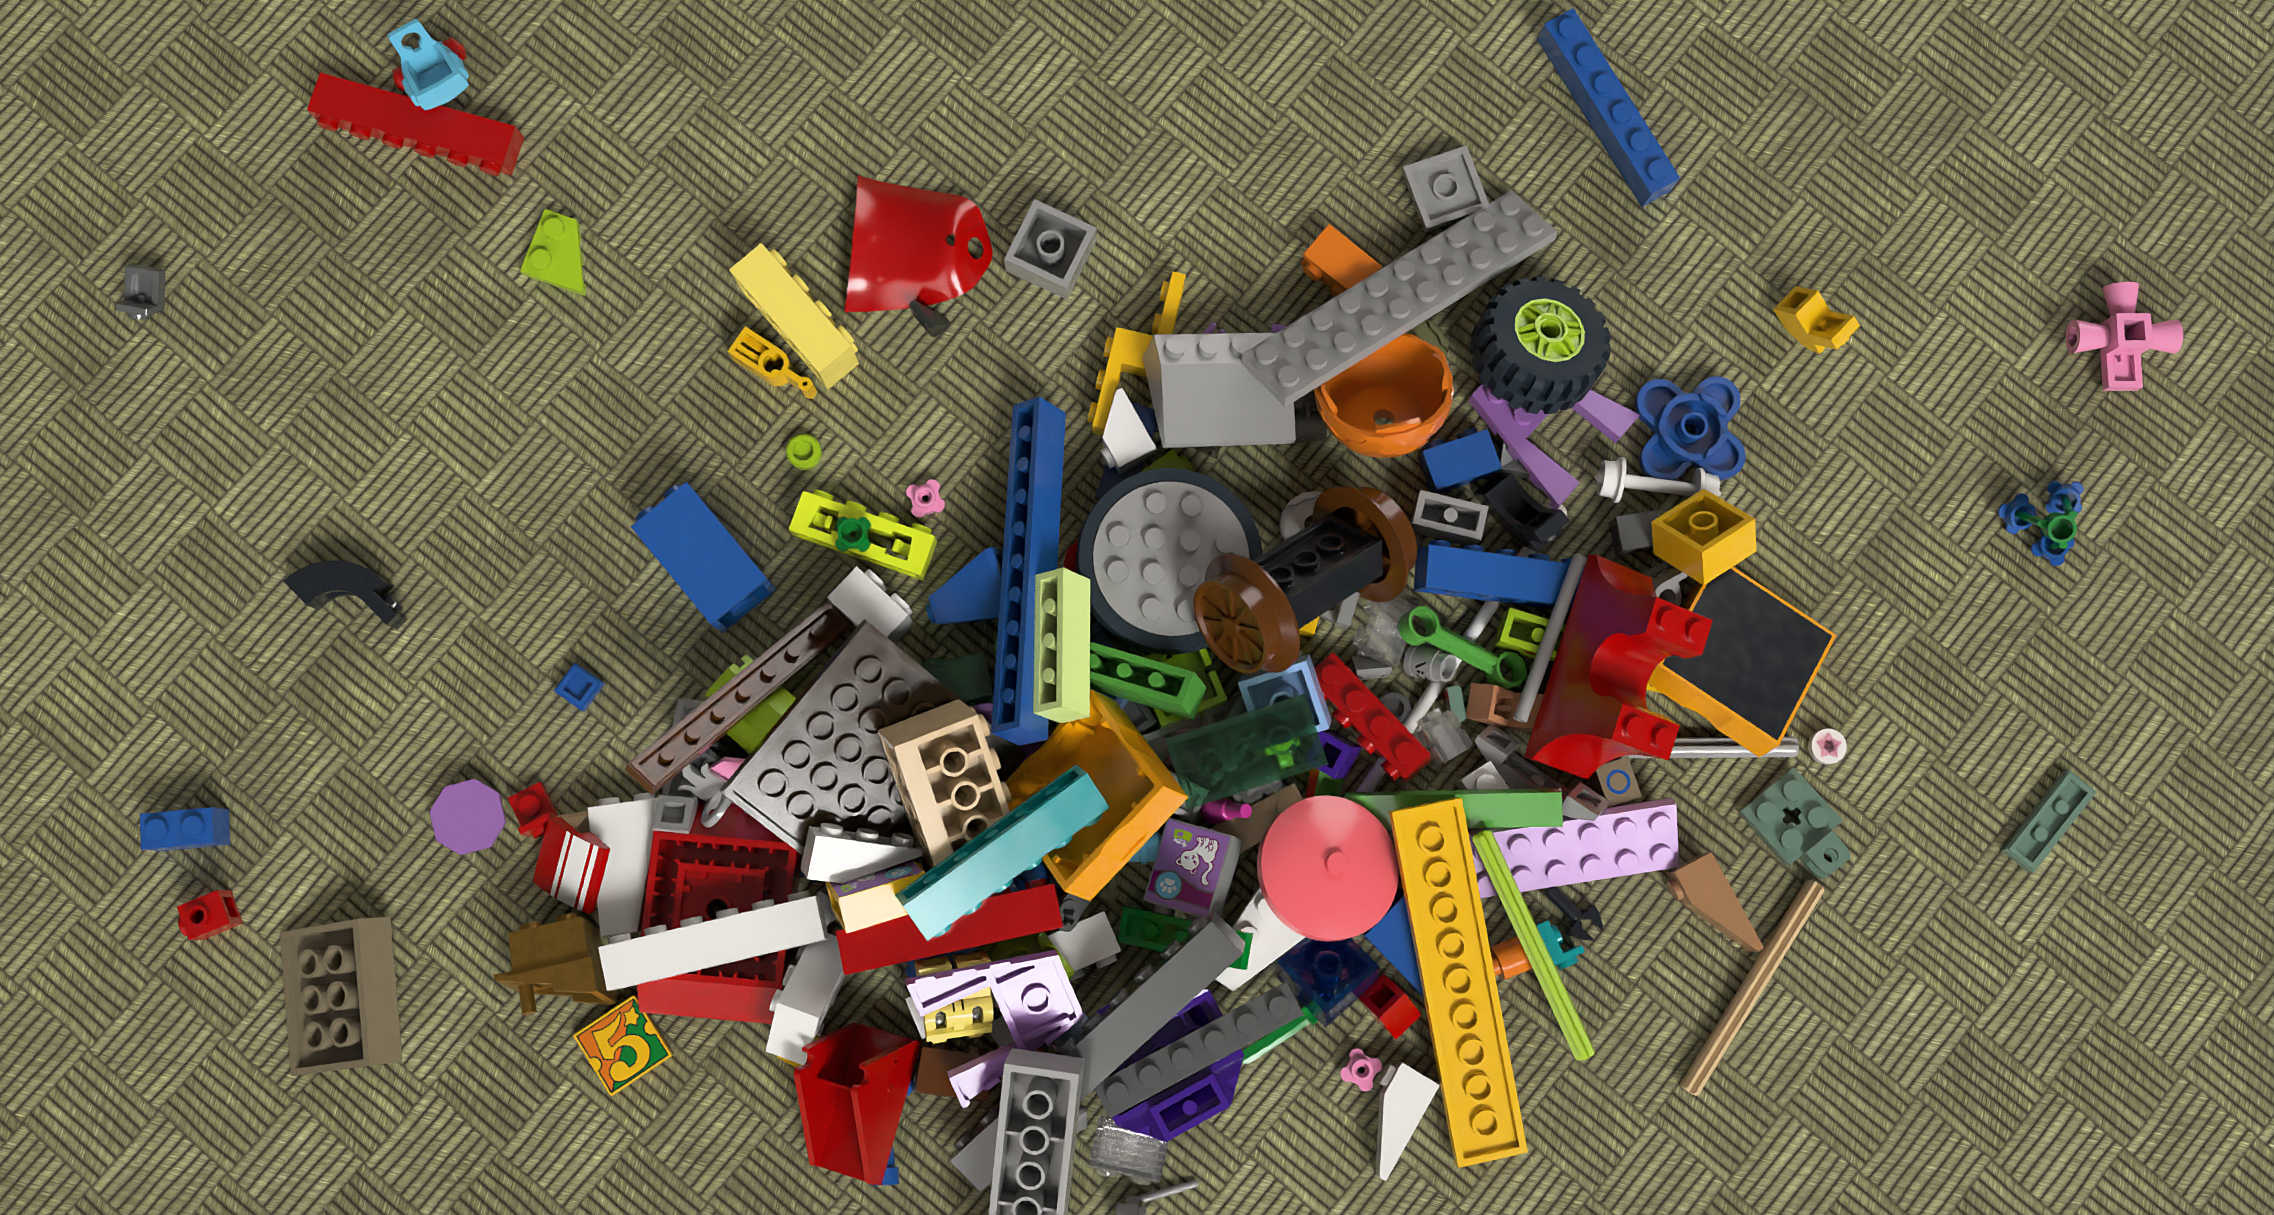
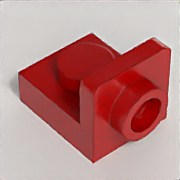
(532, 810)

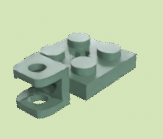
(1803, 841)

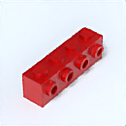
(1376, 726)

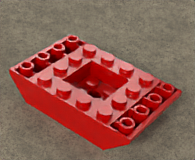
(686, 873)

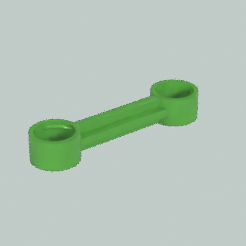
(1461, 648)

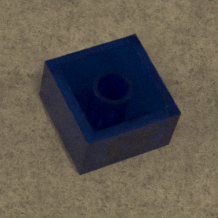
(1327, 975)

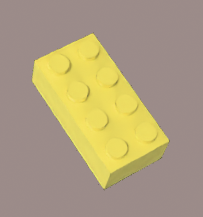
(795, 316)

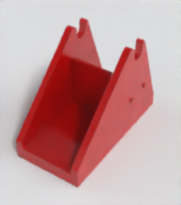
(854, 1098)

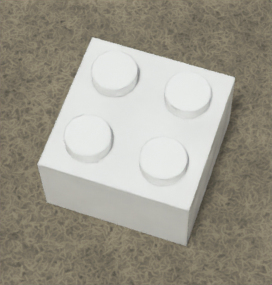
(864, 597)

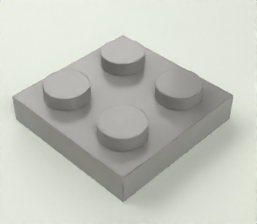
(1445, 188)

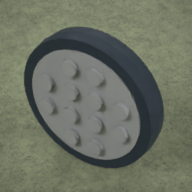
(1151, 551)

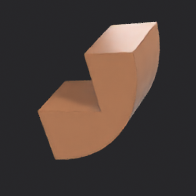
(1497, 707)

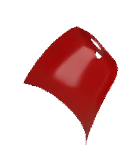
(904, 251)

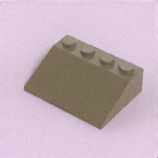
(340, 996)

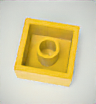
(1704, 536)

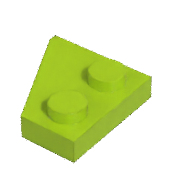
(556, 253)

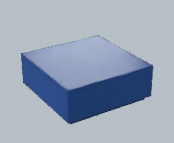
(579, 687)

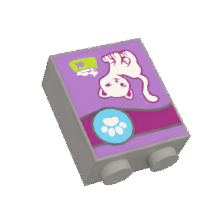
(1192, 870)

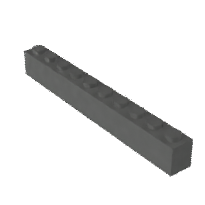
(1124, 1026)

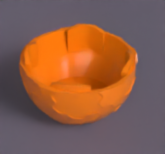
(1397, 382)

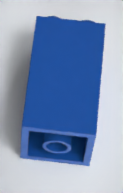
(702, 557)

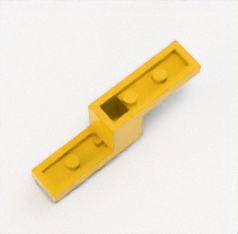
(1127, 351)

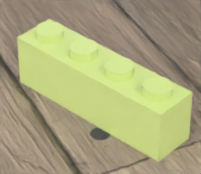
(1062, 646)

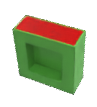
(1322, 785)

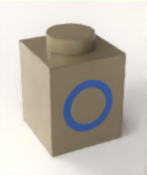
(1616, 782)

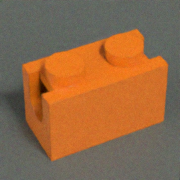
(1337, 261)

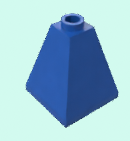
(971, 593)

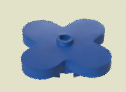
(1706, 412)

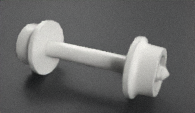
(1613, 479)

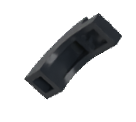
(1520, 513)
(333, 579)

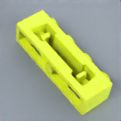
(810, 515)

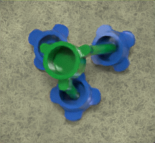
(2057, 527)

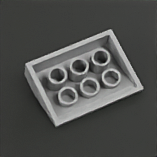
(1209, 396)

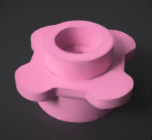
(934, 503)
(1365, 1079)

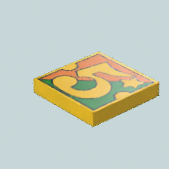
(623, 1045)

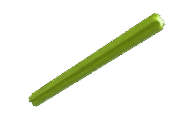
(1533, 945)

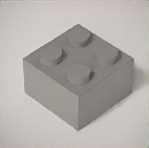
(1050, 249)

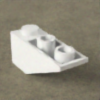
(846, 855)

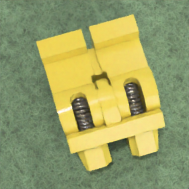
(966, 1017)

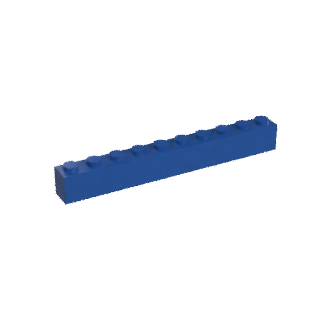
(1028, 550)

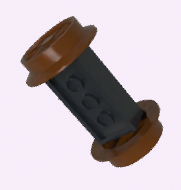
(1256, 607)

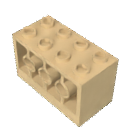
(946, 777)

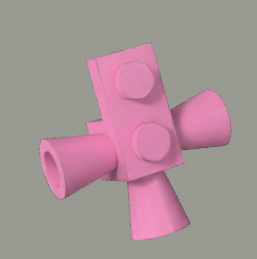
(2123, 338)

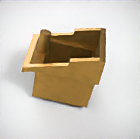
(557, 962)

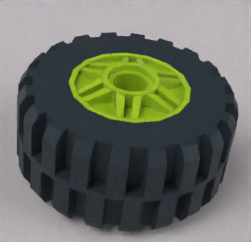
(1540, 345)

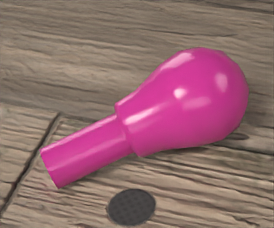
(1224, 810)

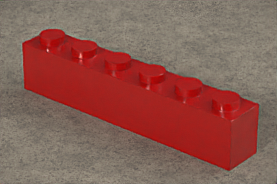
(400, 123)
(997, 919)

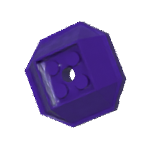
(1192, 1098)

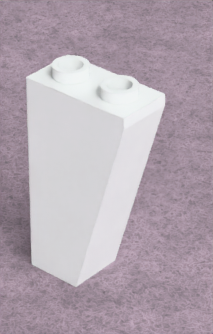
(629, 835)

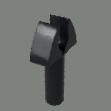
(1574, 914)

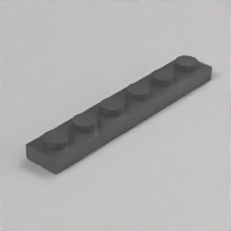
(1198, 1049)

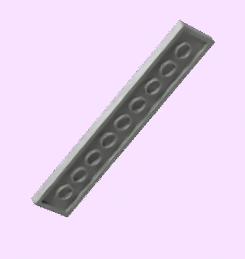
(1397, 298)

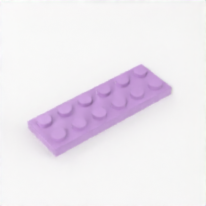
(1614, 845)

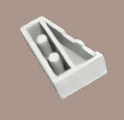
(1269, 940)
(805, 999)

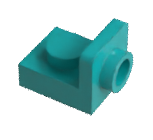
(1553, 940)

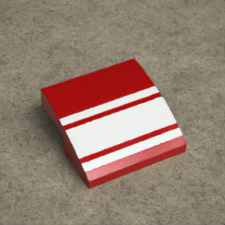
(571, 865)

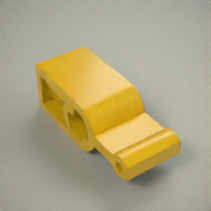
(759, 354)

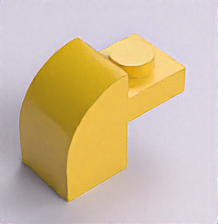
(1812, 322)

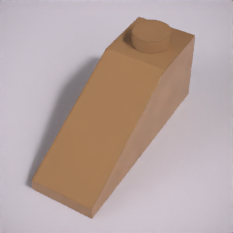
(1709, 895)

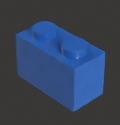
(1459, 461)
(184, 829)

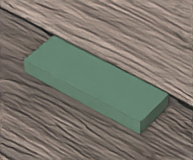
(2048, 821)

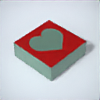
(1454, 701)

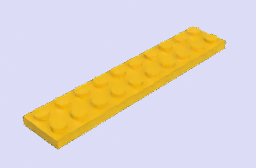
(1458, 981)

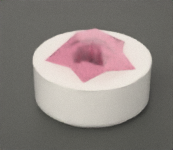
(1827, 746)

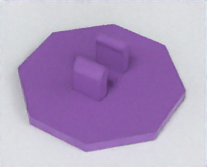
(468, 816)

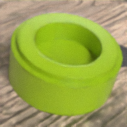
(804, 451)

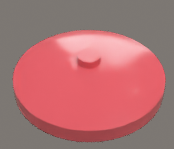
(1327, 868)

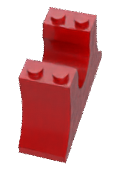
(1602, 671)

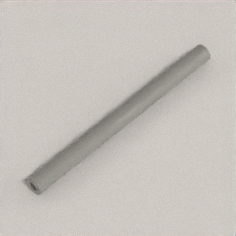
(1549, 638)

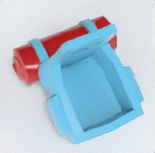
(430, 72)

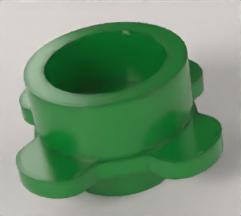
(845, 527)

